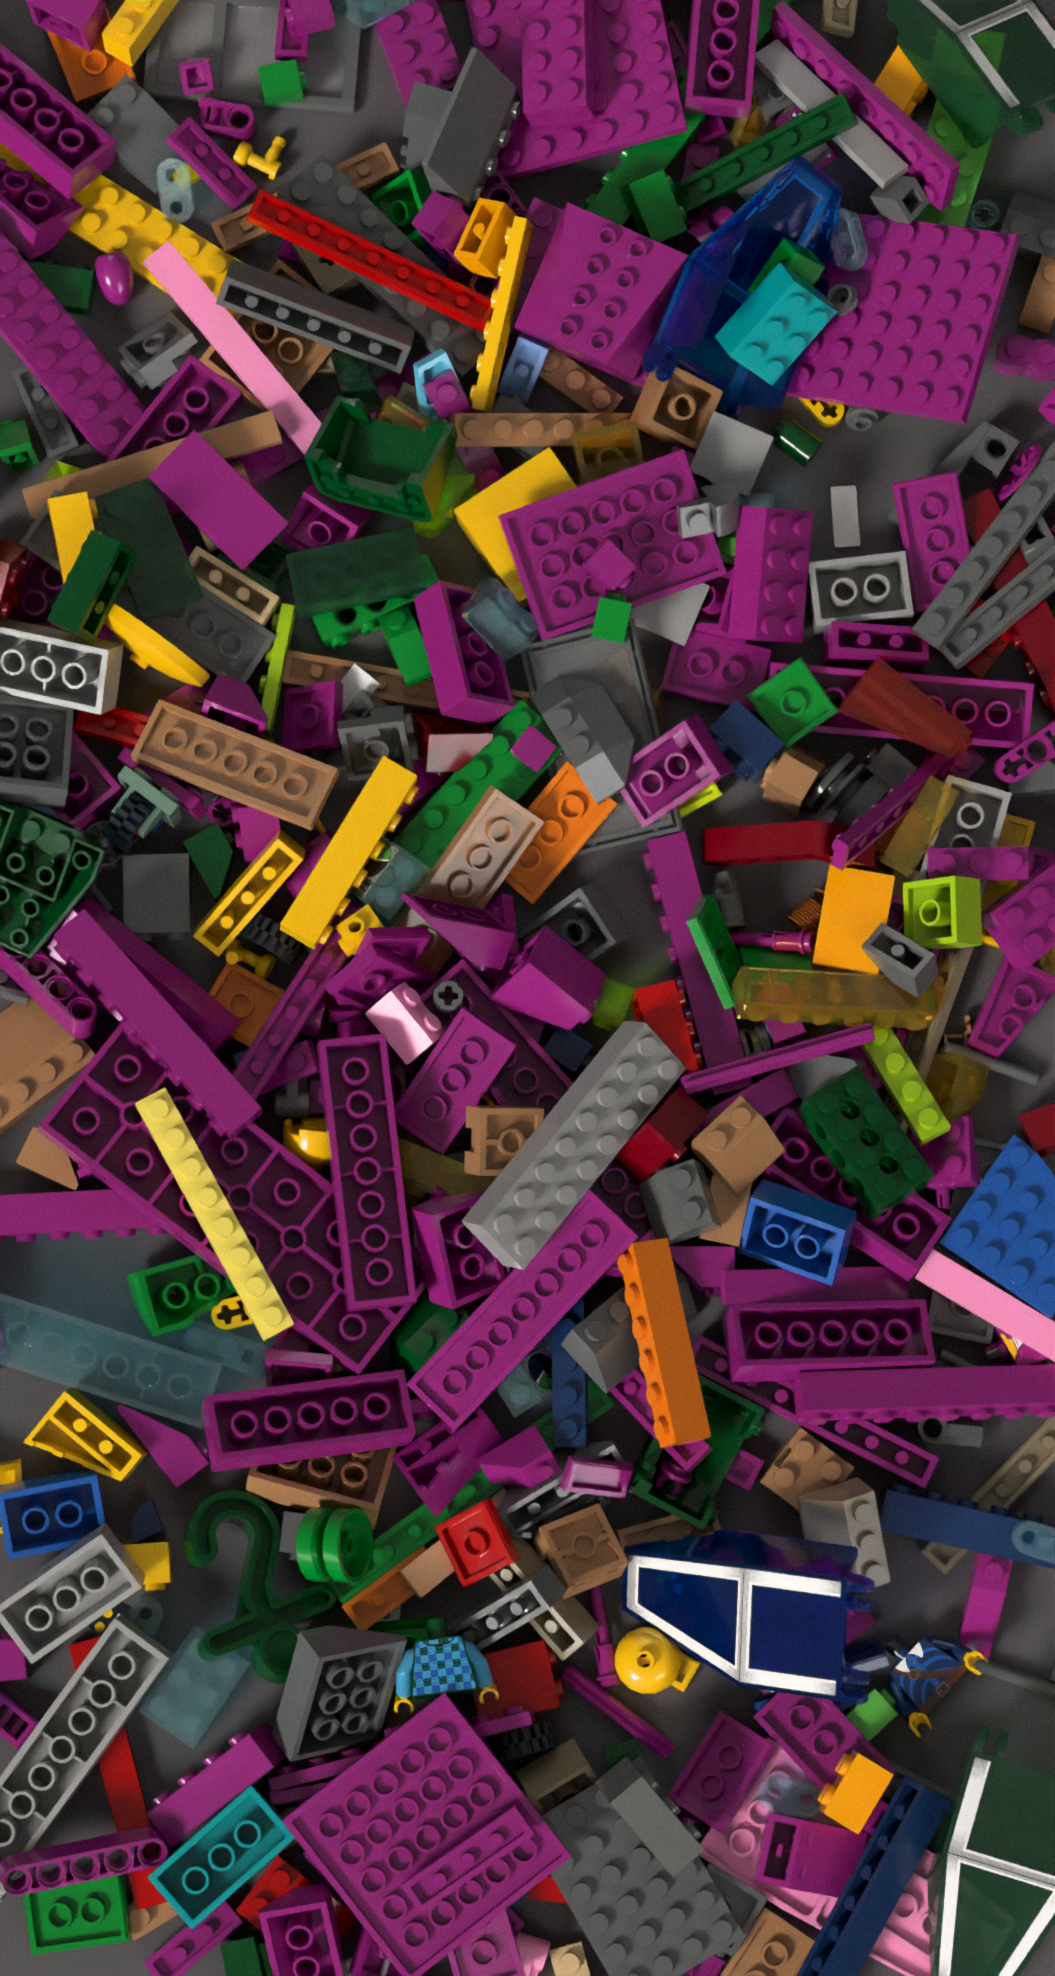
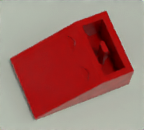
(662, 1011)

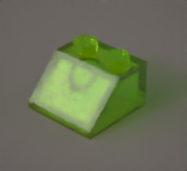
(455, 492)

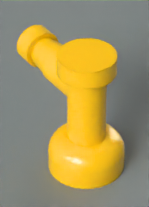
(269, 164)
(262, 964)

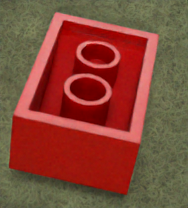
(280, 1879)

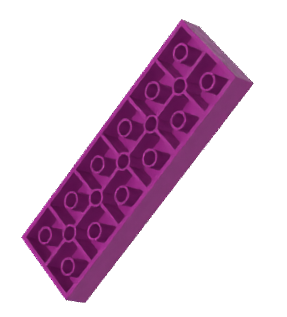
(272, 1192)

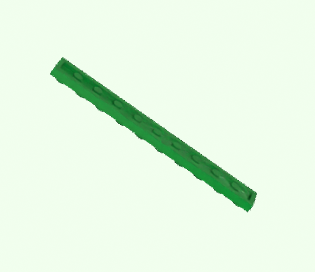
(418, 1526)

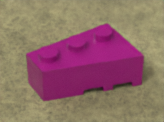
(445, 1459)

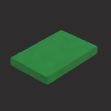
(715, 947)
(78, 1916)

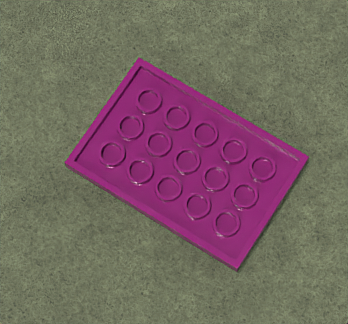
(631, 510)

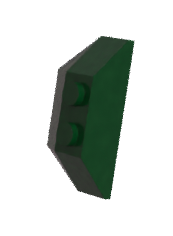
(424, 1332)

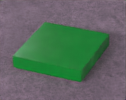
(792, 702)

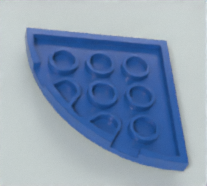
(1011, 1227)

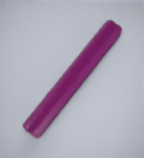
(617, 1711)

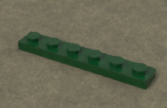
(765, 154)

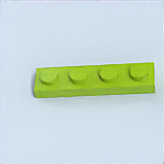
(271, 683)
(905, 1086)

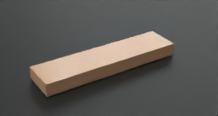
(434, 1563)

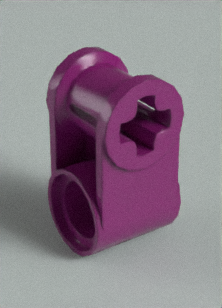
(218, 118)

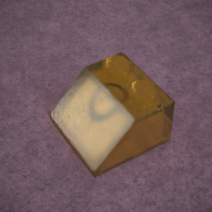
(606, 451)

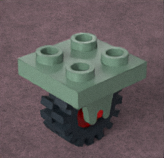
(139, 809)

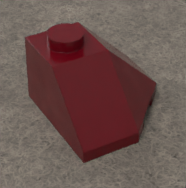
(447, 742)

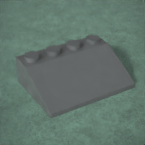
(472, 131)
(34, 751)
(337, 1690)

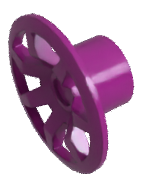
(1029, 459)

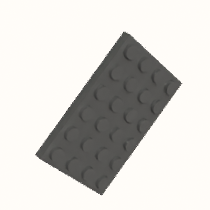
(628, 1901)

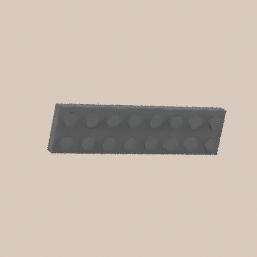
(332, 196)
(205, 630)

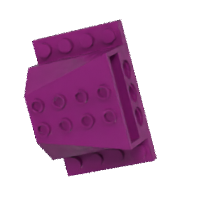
(594, 288)

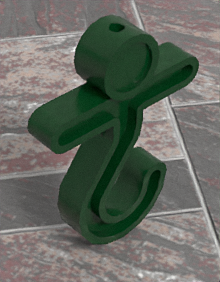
(259, 1616)

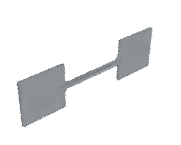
(724, 455)

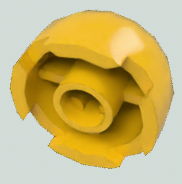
(308, 1141)
(662, 1657)

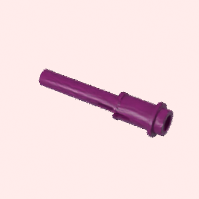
(781, 940)
(604, 1650)

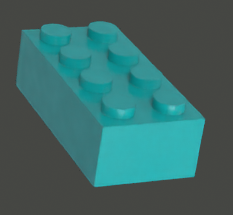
(222, 1856)

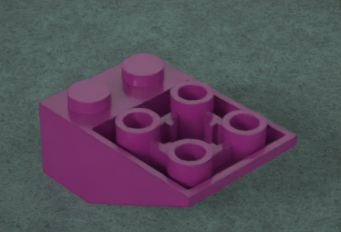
(807, 1854)

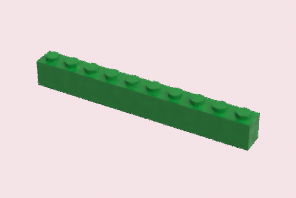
(660, 153)

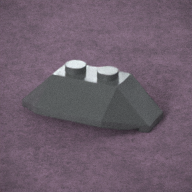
(588, 733)
(530, 1507)

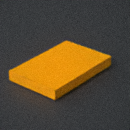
(851, 911)

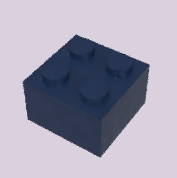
(746, 742)

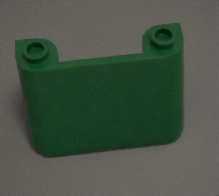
(380, 462)
(730, 1422)

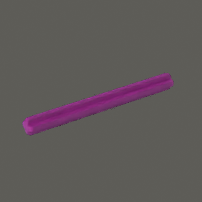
(777, 1058)

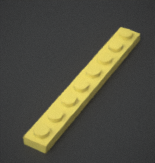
(214, 1214)

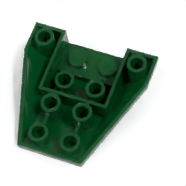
(42, 874)

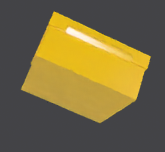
(477, 517)

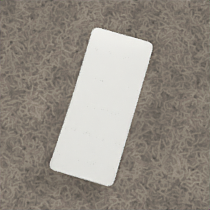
(845, 516)

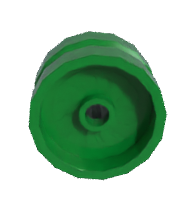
(334, 1544)

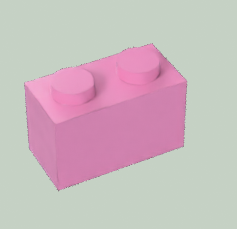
(406, 1022)

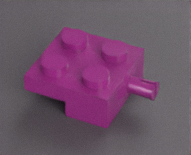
(950, 1159)

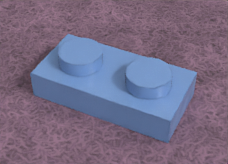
(523, 367)

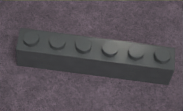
(315, 316)

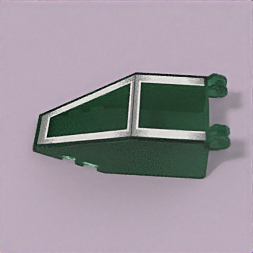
(981, 60)
(992, 1867)

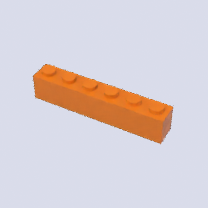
(663, 1343)

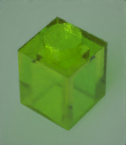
(612, 1004)

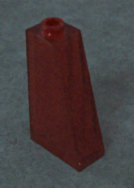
(899, 707)

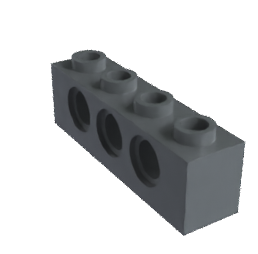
(509, 1608)

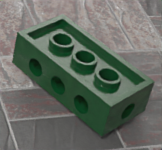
(855, 1161)

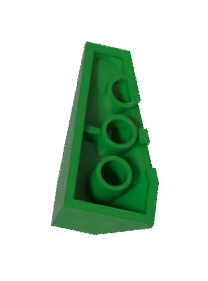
(177, 1293)

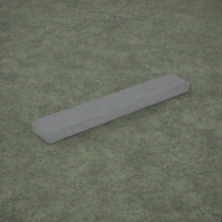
(809, 92)

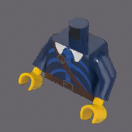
(926, 1674)

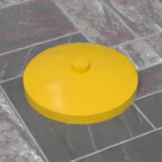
(153, 649)

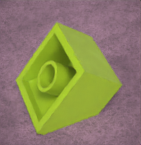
(943, 912)

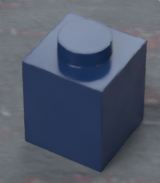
(569, 1050)

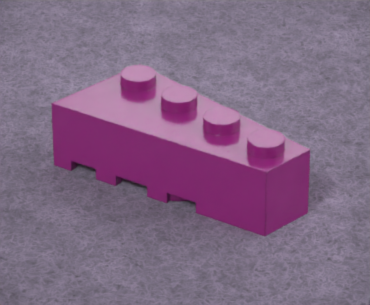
(217, 1784)

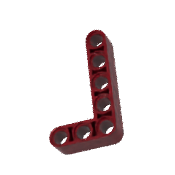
(777, 844)

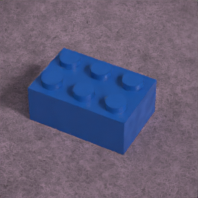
(797, 1232)
(49, 1512)

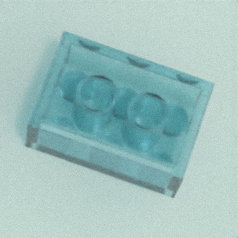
(193, 1690)

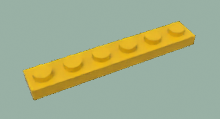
(504, 302)

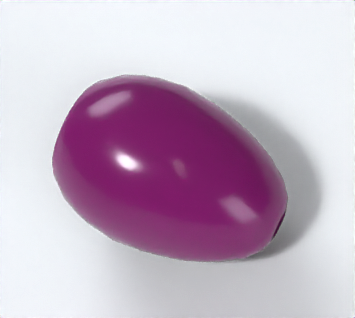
(115, 277)

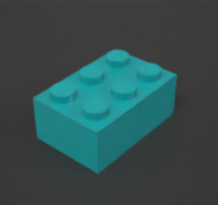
(775, 324)

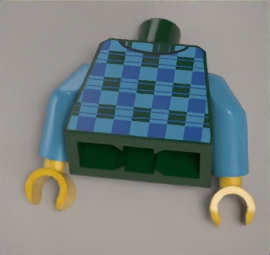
(441, 1666)

